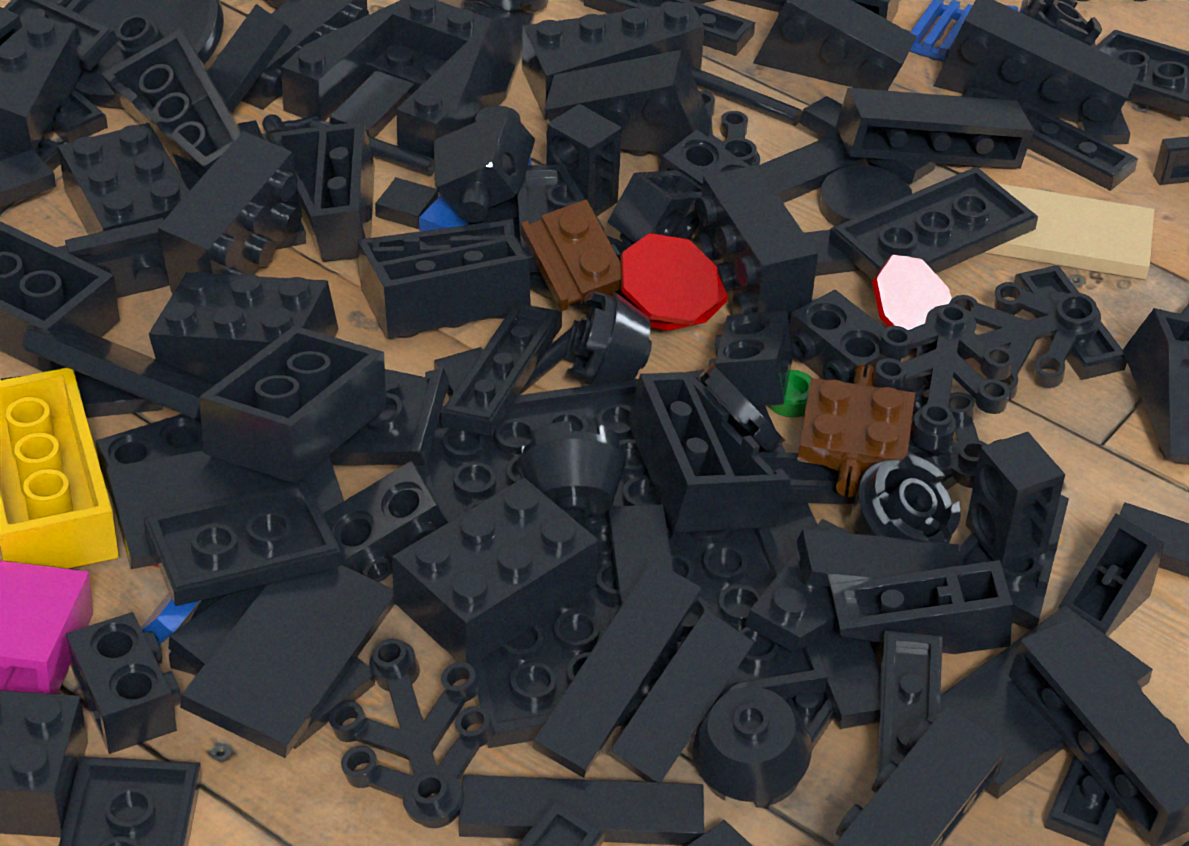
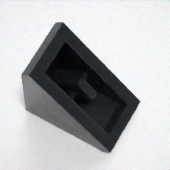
(1115, 575)

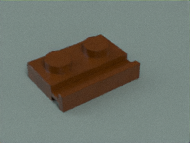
(573, 253)

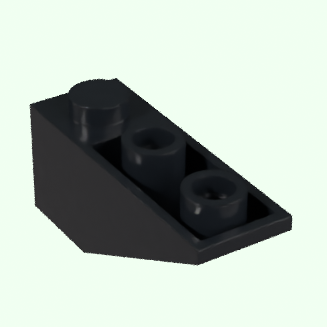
(1161, 372)

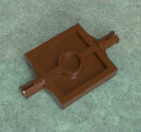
(855, 426)

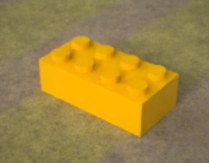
(50, 476)

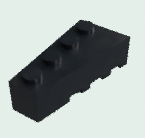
(177, 98)

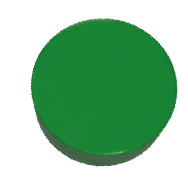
(795, 397)

